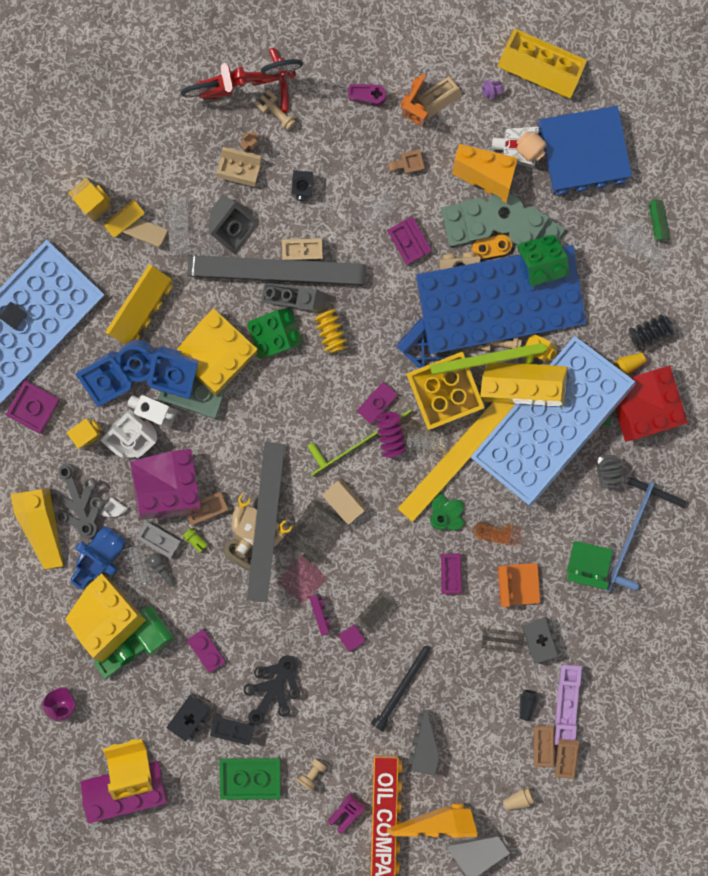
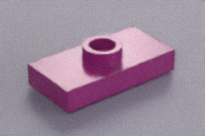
(377, 402)
(451, 573)

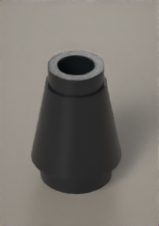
(528, 703)

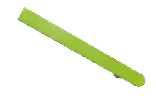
(528, 351)
(320, 459)

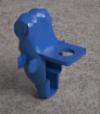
(97, 557)

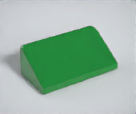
(658, 220)

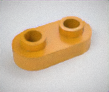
(492, 247)

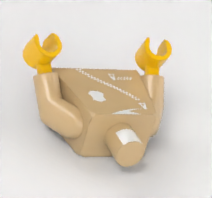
(244, 525)

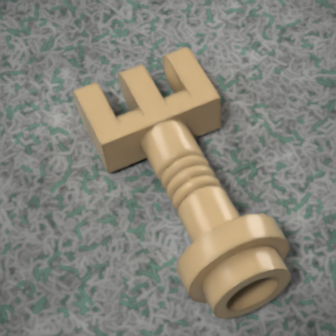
(287, 121)
(516, 343)

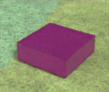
(351, 638)

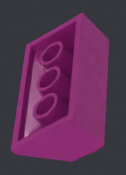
(100, 805)

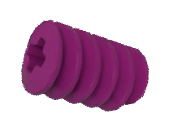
(391, 434)

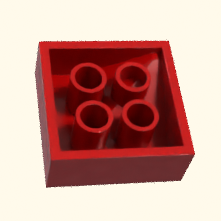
(651, 405)

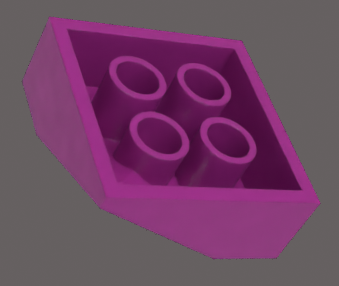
(165, 485)

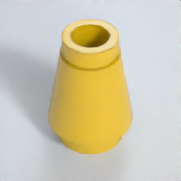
(630, 363)

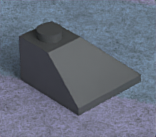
(230, 224)

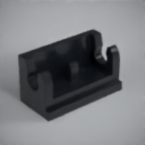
(232, 729)

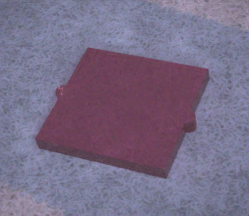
(301, 579)

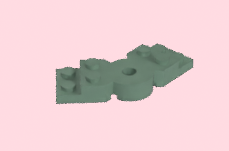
(478, 219)

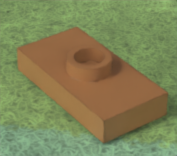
(543, 746)
(566, 758)

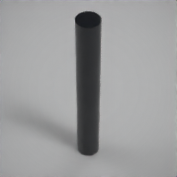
(657, 492)

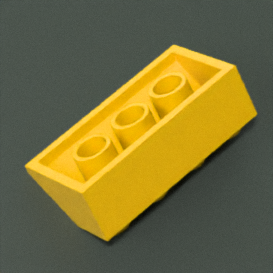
(542, 63)
(140, 305)
(524, 384)

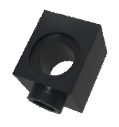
(302, 176)

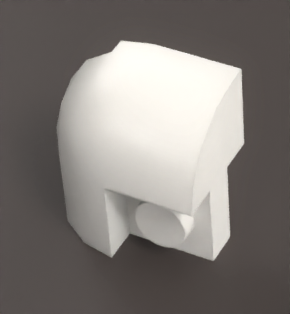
(130, 436)

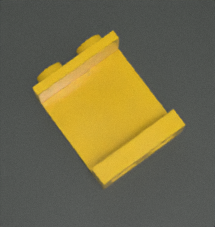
(128, 769)

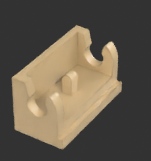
(302, 249)
(344, 501)

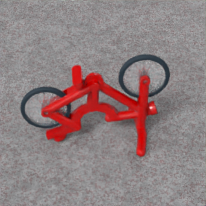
(224, 84)

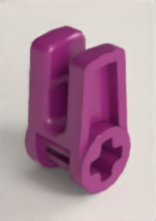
(364, 94)
(350, 806)

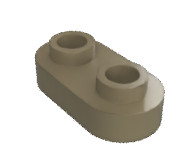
(236, 558)

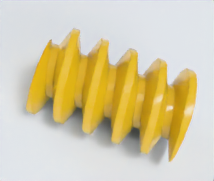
(330, 332)

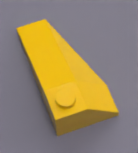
(37, 519)

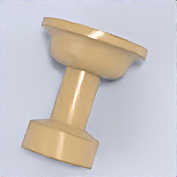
(307, 781)

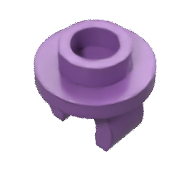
(491, 88)

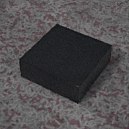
(13, 315)

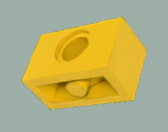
(85, 433)

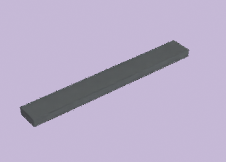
(265, 522)

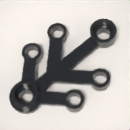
(274, 686)

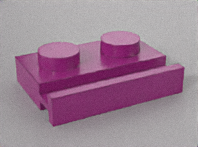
(409, 240)

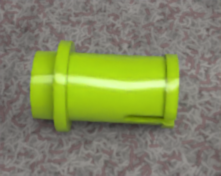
(194, 539)

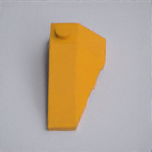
(449, 820)

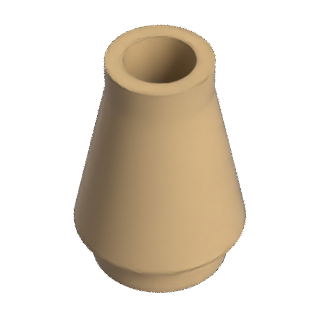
(520, 799)

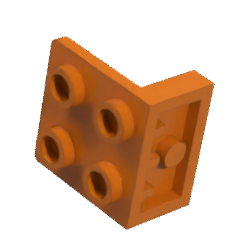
(414, 112)
(518, 584)

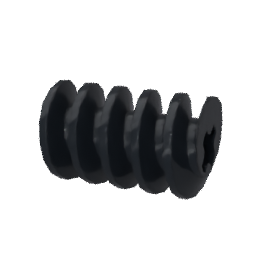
(651, 331)

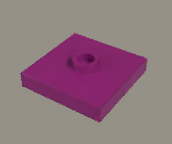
(32, 407)

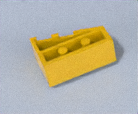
(90, 199)

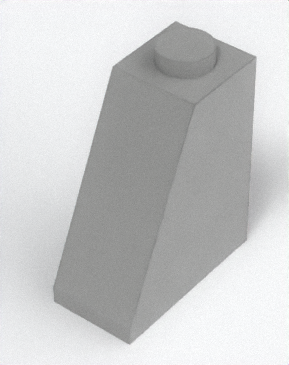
(478, 853)

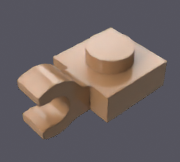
(250, 141)
(409, 162)

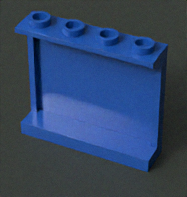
(585, 150)

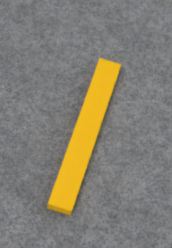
(454, 460)

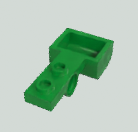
(149, 637)

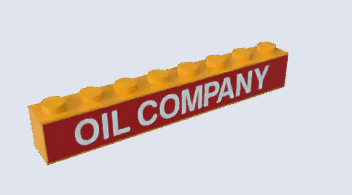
(384, 815)

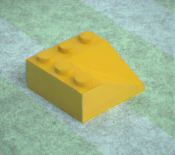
(219, 349)
(444, 395)
(103, 618)

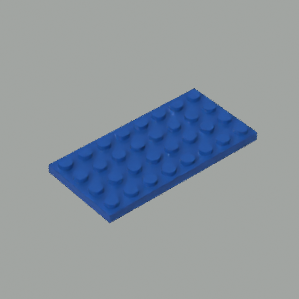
(495, 302)

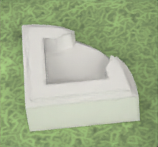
(113, 508)

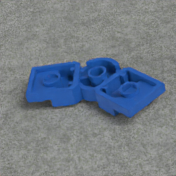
(116, 371)

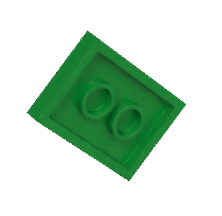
(249, 778)

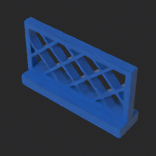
(411, 338)

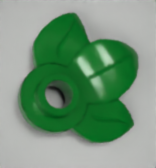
(448, 511)

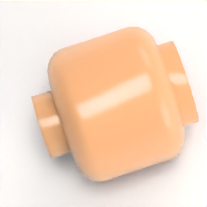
(531, 146)

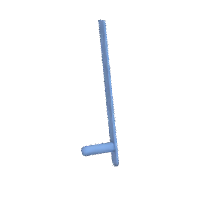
(618, 579)

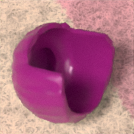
(59, 704)

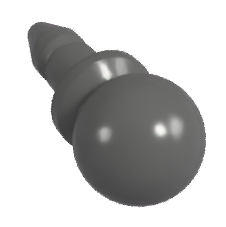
(157, 564)

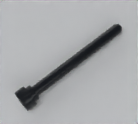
(380, 721)

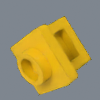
(550, 353)

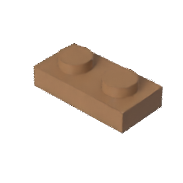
(209, 507)

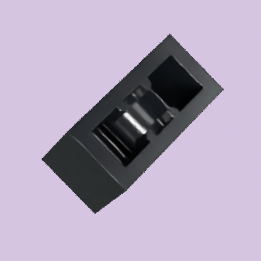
(194, 706)

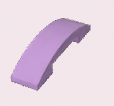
(567, 702)

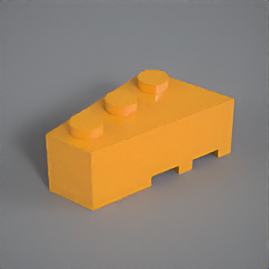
(485, 169)

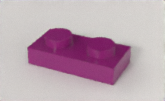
(323, 622)
(206, 650)

